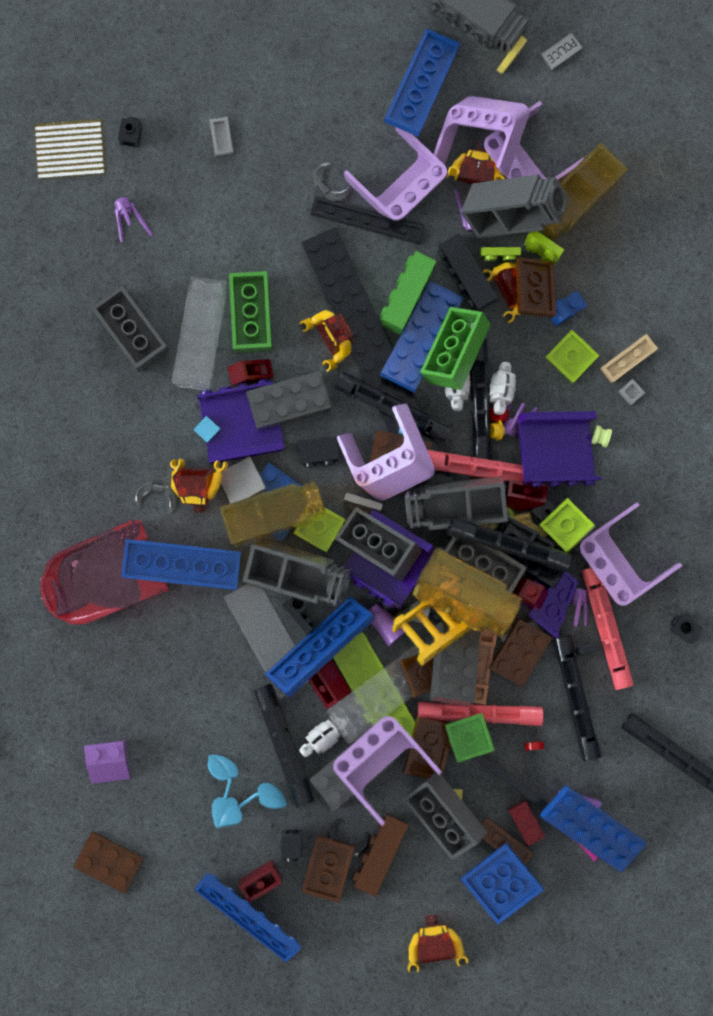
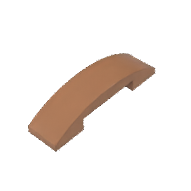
(485, 657)

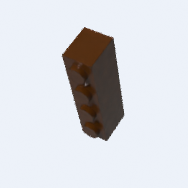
(380, 855)

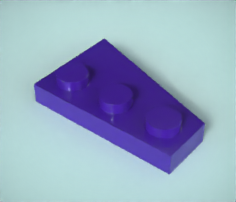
(555, 606)

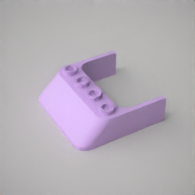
(490, 115)
(522, 163)
(409, 187)
(397, 469)
(612, 566)
(372, 754)

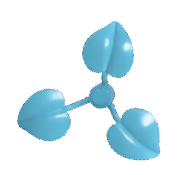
(226, 810)

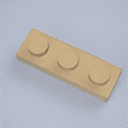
(629, 358)

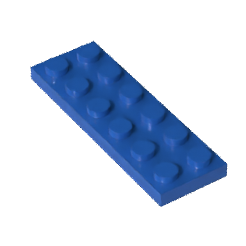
(422, 82)
(419, 335)
(181, 564)
(319, 646)
(593, 828)
(246, 917)

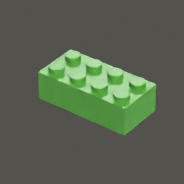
(409, 291)
(250, 312)
(455, 348)

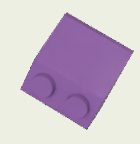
(107, 761)

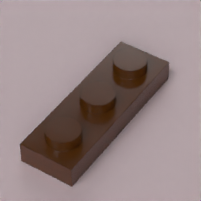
(497, 837)

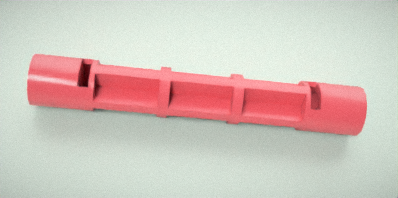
(475, 466)
(608, 630)
(492, 714)

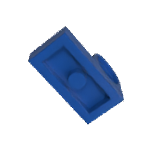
(568, 307)

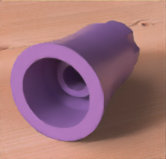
(384, 623)

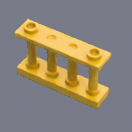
(441, 640)

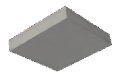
(242, 481)

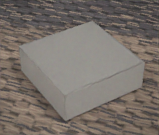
(631, 392)

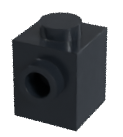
(130, 132)
(543, 511)

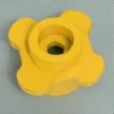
(497, 430)

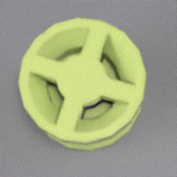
(601, 436)

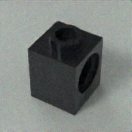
(693, 632)

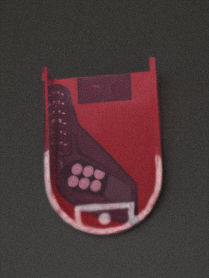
(86, 578)

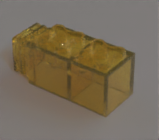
(587, 187)
(271, 512)
(466, 594)

